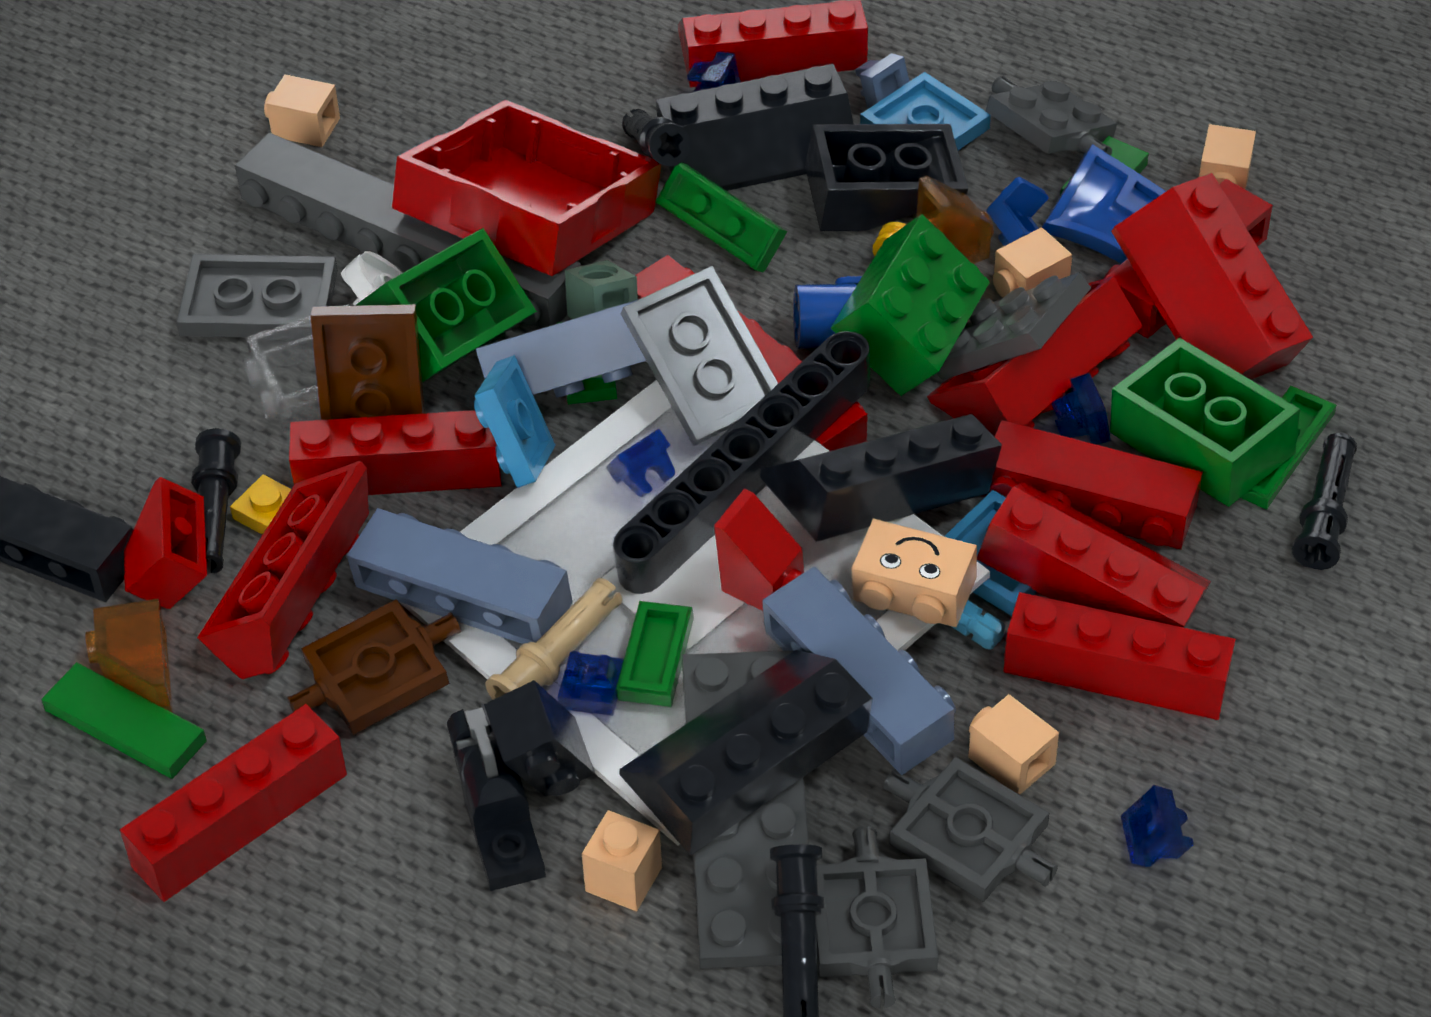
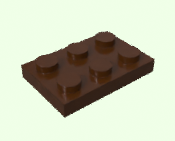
(367, 361)

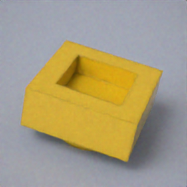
(259, 503)

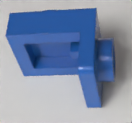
(1015, 208)

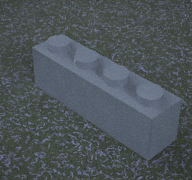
(570, 352)
(459, 575)
(907, 713)

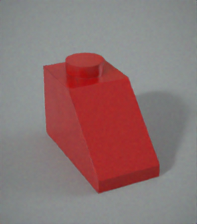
(167, 545)
(754, 551)

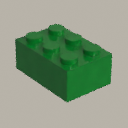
(460, 301)
(912, 304)
(1205, 419)

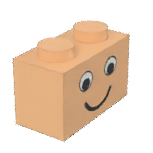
(914, 573)

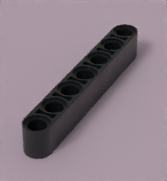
(768, 435)

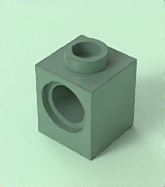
(598, 288)

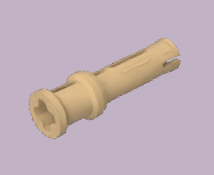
(542, 658)

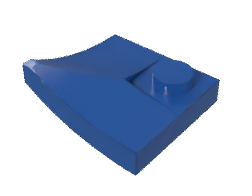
(1097, 200)

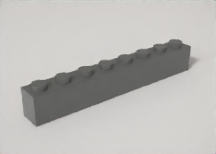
(359, 212)

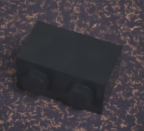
(539, 739)

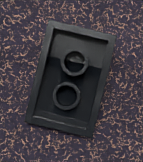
(873, 171)

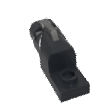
(494, 803)

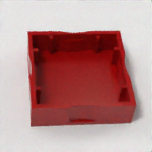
(530, 185)

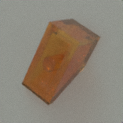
(956, 218)
(133, 649)

